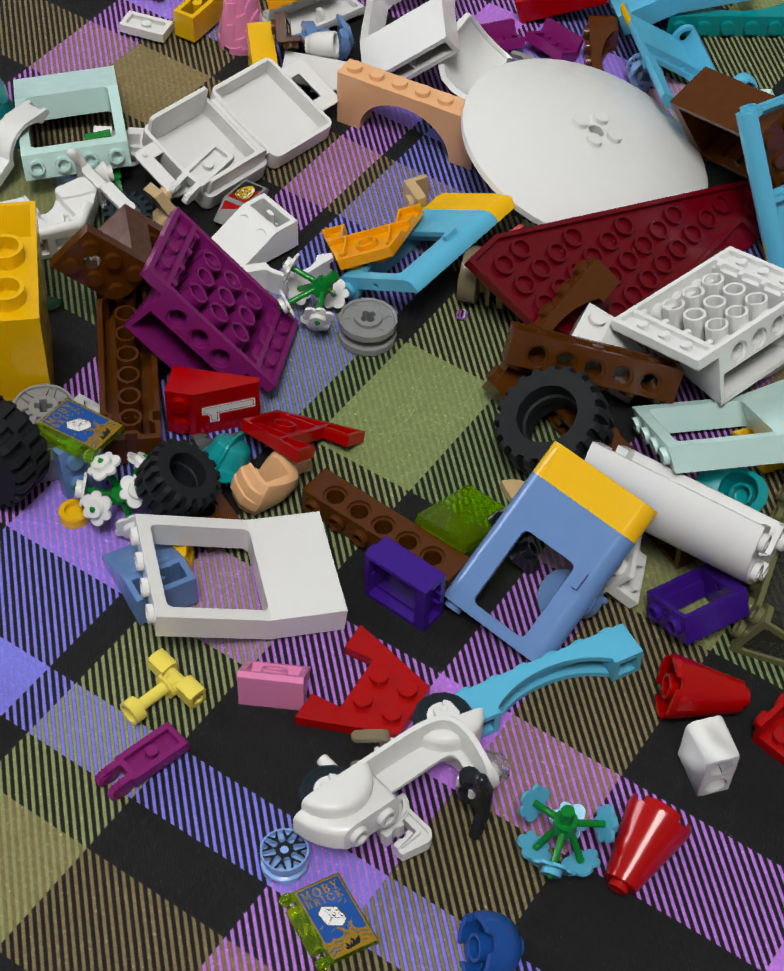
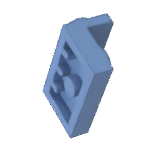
(73, 468)

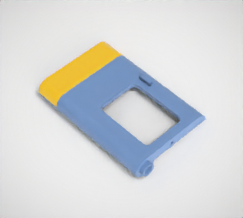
(579, 517)

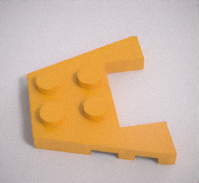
(371, 244)

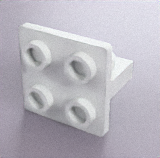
(627, 579)

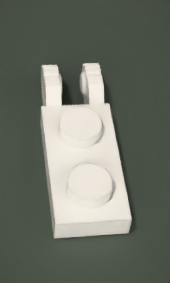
(200, 170)

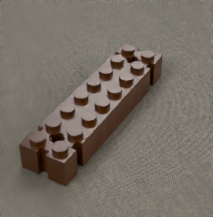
(127, 377)

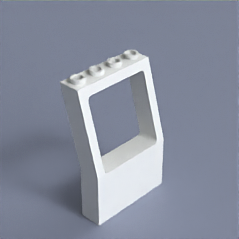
(410, 42)
(289, 566)

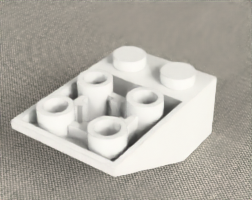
(258, 232)

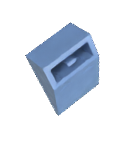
(176, 577)

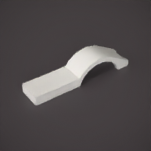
(11, 128)
(271, 278)

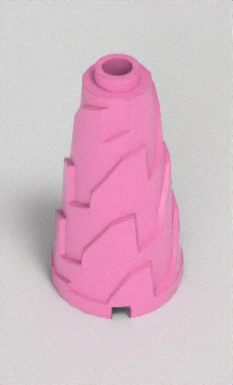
(234, 24)

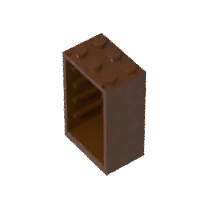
(709, 120)

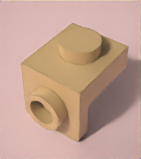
(416, 190)
(162, 199)

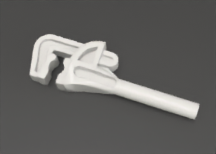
(418, 836)

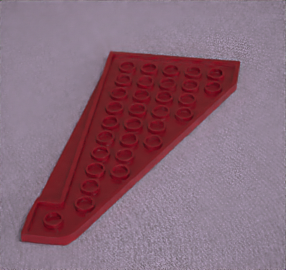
(638, 243)

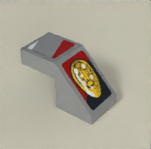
(236, 198)

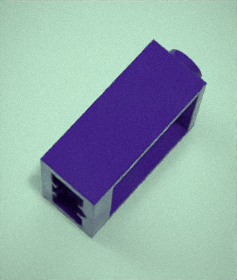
(404, 583)
(727, 604)

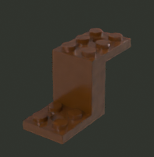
(116, 251)

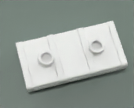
(320, 11)

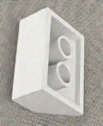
(324, 67)

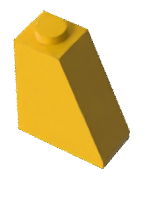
(260, 42)

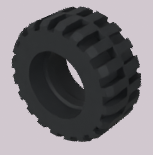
(545, 393)
(22, 454)

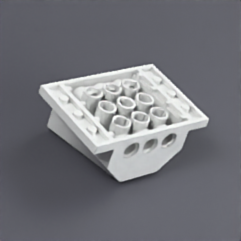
(716, 321)

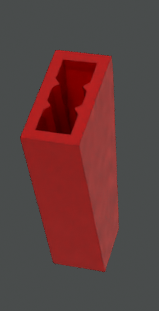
(538, 9)

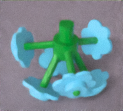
(567, 824)

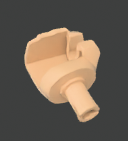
(268, 486)

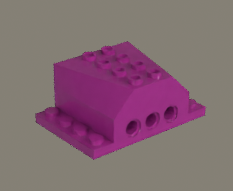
(209, 309)

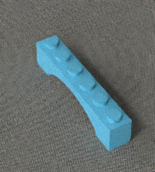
(605, 654)

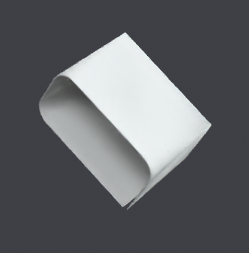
(702, 749)

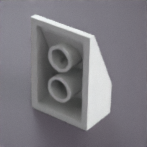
(597, 326)

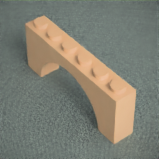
(366, 87)

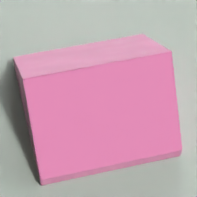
(272, 684)

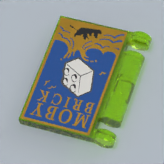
(78, 429)
(328, 921)

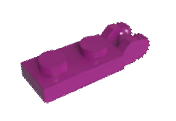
(142, 760)

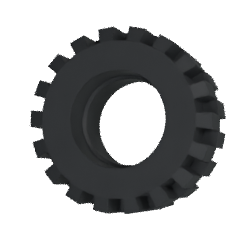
(177, 479)

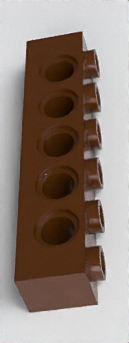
(661, 388)
(368, 521)

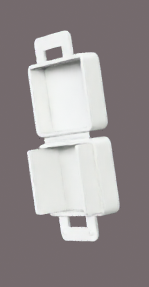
(252, 115)

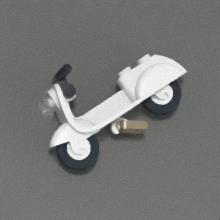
(350, 804)

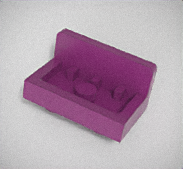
(505, 34)
(555, 41)

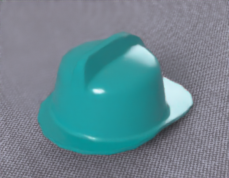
(229, 454)
(738, 484)

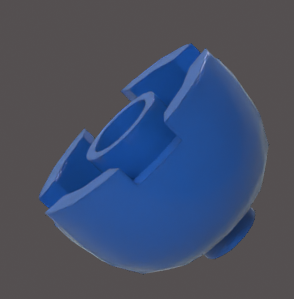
(489, 942)

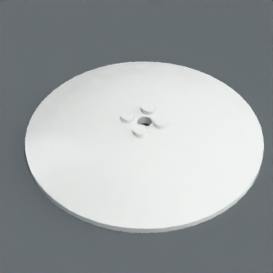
(574, 140)

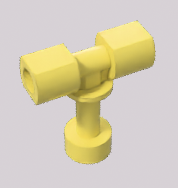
(169, 684)

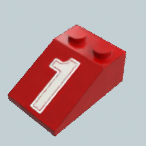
(209, 400)

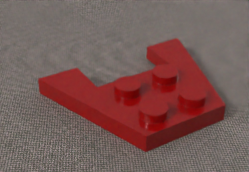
(293, 433)
(380, 699)

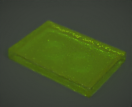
(460, 518)

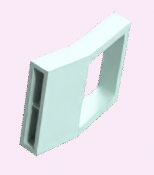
(68, 96)
(758, 409)

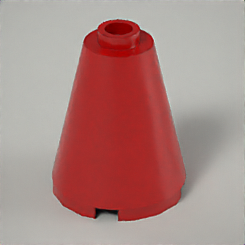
(697, 690)
(643, 843)

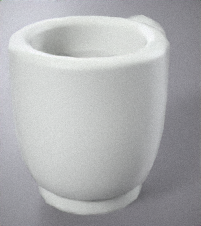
(323, 44)

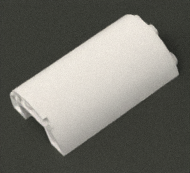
(694, 514)

